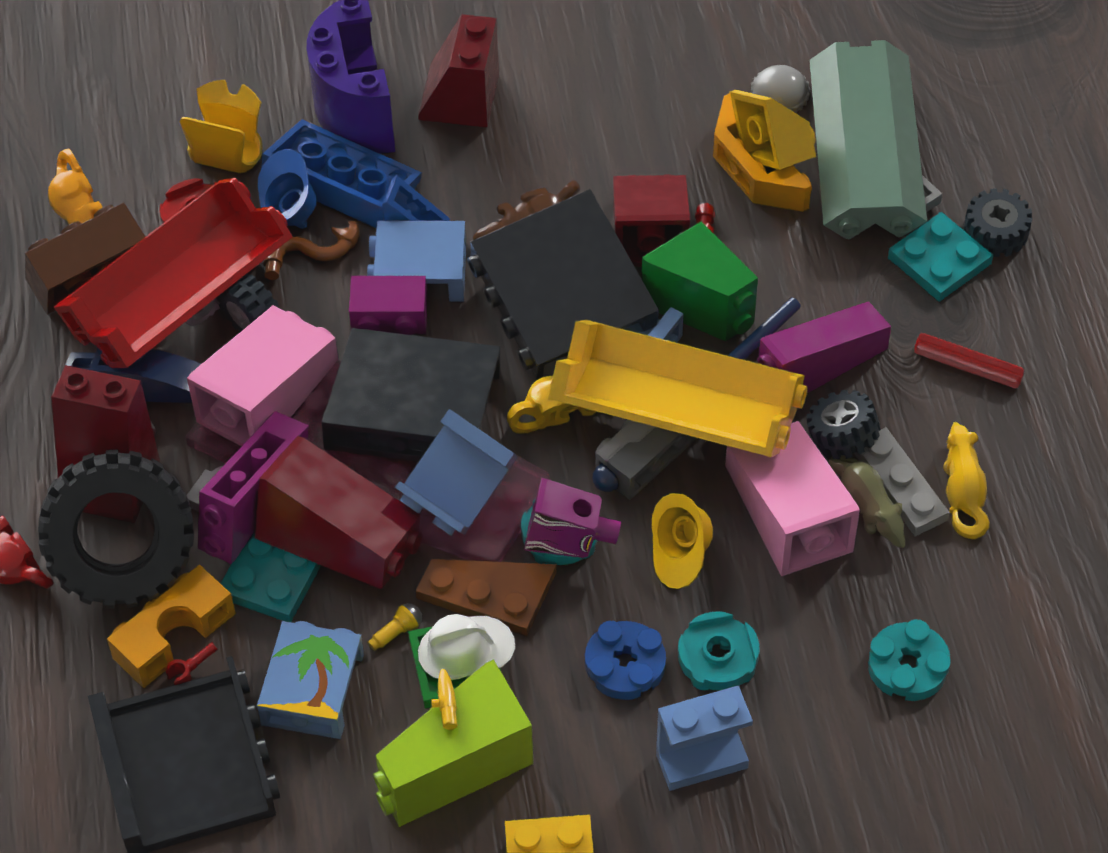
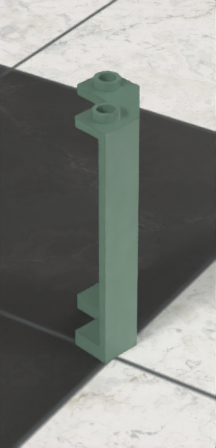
(867, 139)

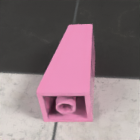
(260, 372)
(795, 502)

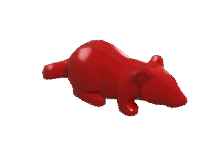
(17, 559)

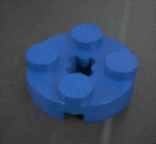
(629, 638)

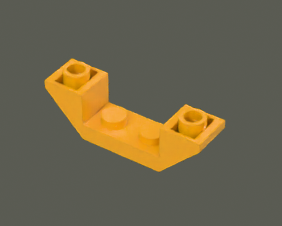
(779, 188)

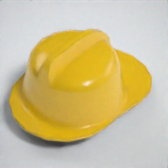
(679, 539)

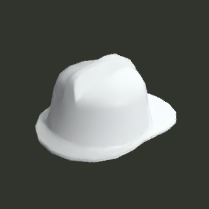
(464, 645)

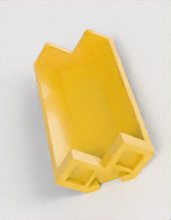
(679, 388)

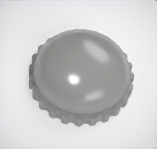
(783, 85)

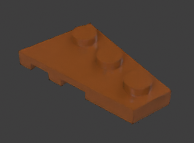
(489, 588)

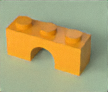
(192, 601)

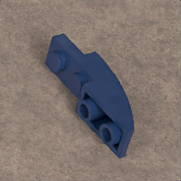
(160, 372)

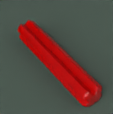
(969, 360)

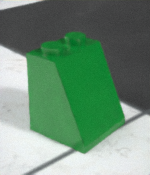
(702, 282)

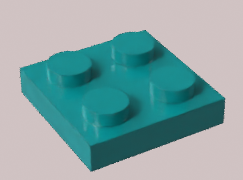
(940, 256)
(269, 579)

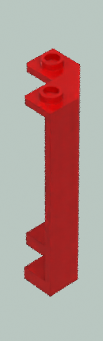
(173, 273)

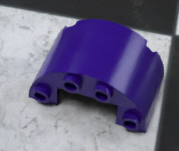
(346, 86)

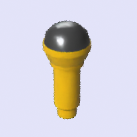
(406, 619)

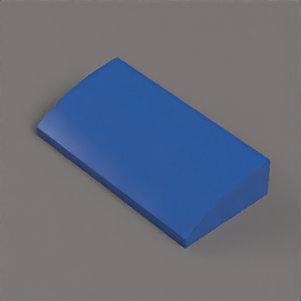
(344, 172)

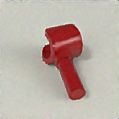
(186, 667)

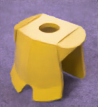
(229, 133)

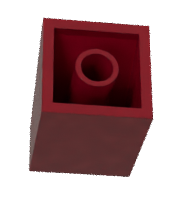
(463, 74)
(649, 212)

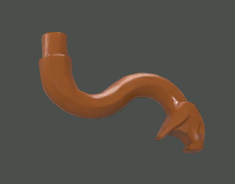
(346, 238)

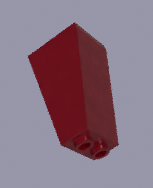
(97, 415)
(334, 516)

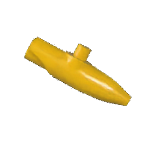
(446, 701)

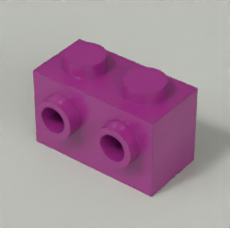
(389, 304)

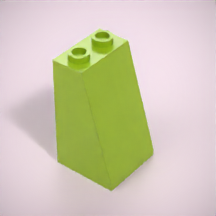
(439, 765)

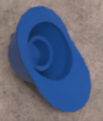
(286, 187)

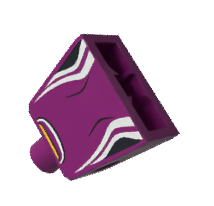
(567, 521)

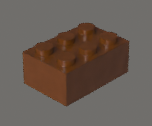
(79, 253)

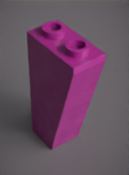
(827, 344)
(231, 496)

